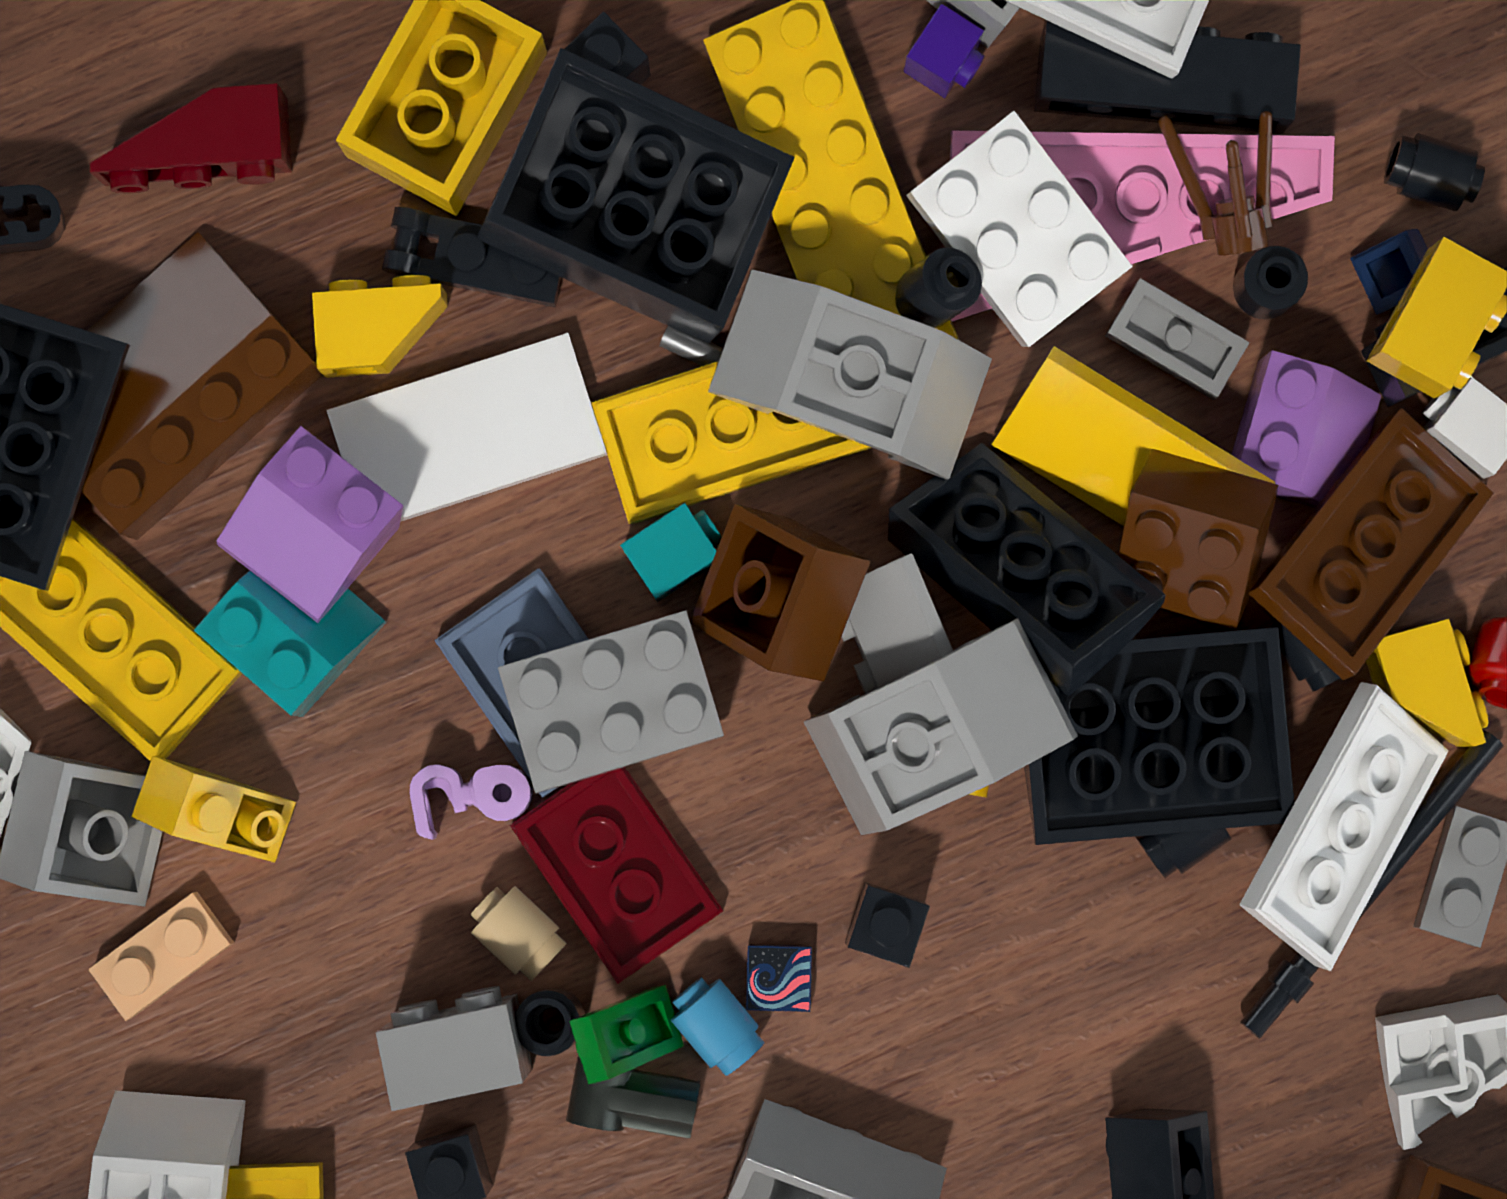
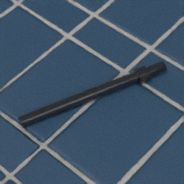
(1292, 979)

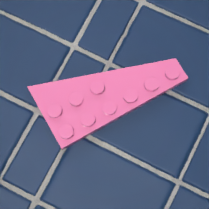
(1142, 198)

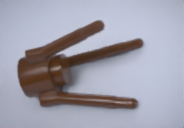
(1240, 219)

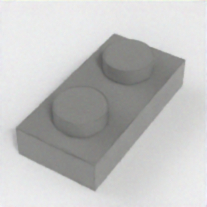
(1177, 339)
(1464, 877)

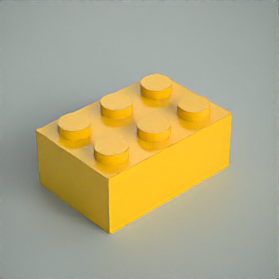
(442, 98)

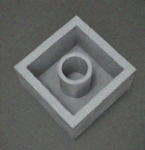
(452, 1050)

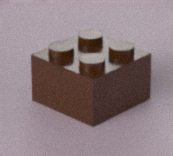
(1198, 535)
(779, 593)

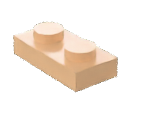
(161, 956)

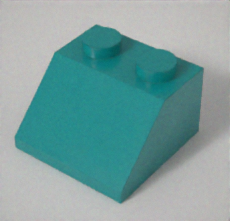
(282, 645)

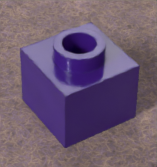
(945, 52)

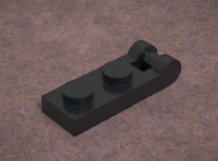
(464, 260)

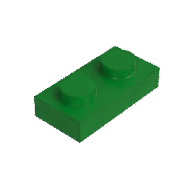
(626, 1034)

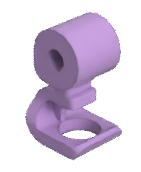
(496, 790)

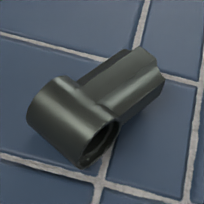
(634, 1101)

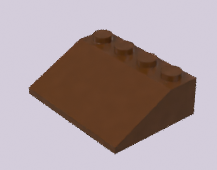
(194, 386)

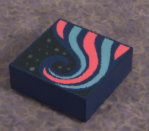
(779, 978)

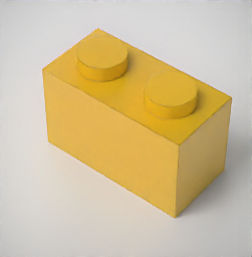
(1442, 319)

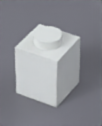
(1471, 427)

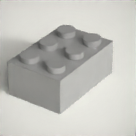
(610, 701)

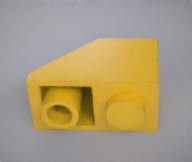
(374, 327)
(1428, 680)
(213, 809)

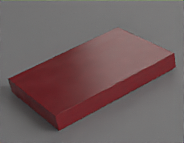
(617, 870)

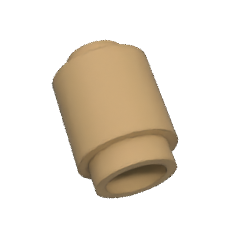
(516, 932)

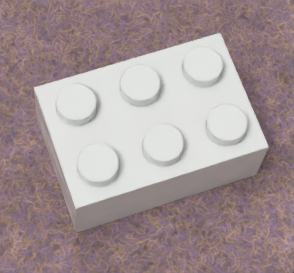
(1022, 228)

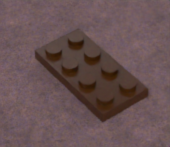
(1371, 544)

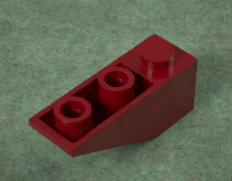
(213, 136)

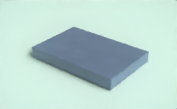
(508, 629)

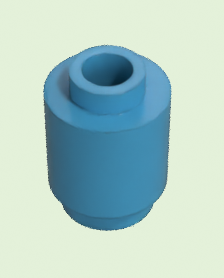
(716, 1025)

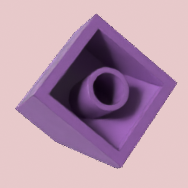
(1303, 425)
(310, 524)

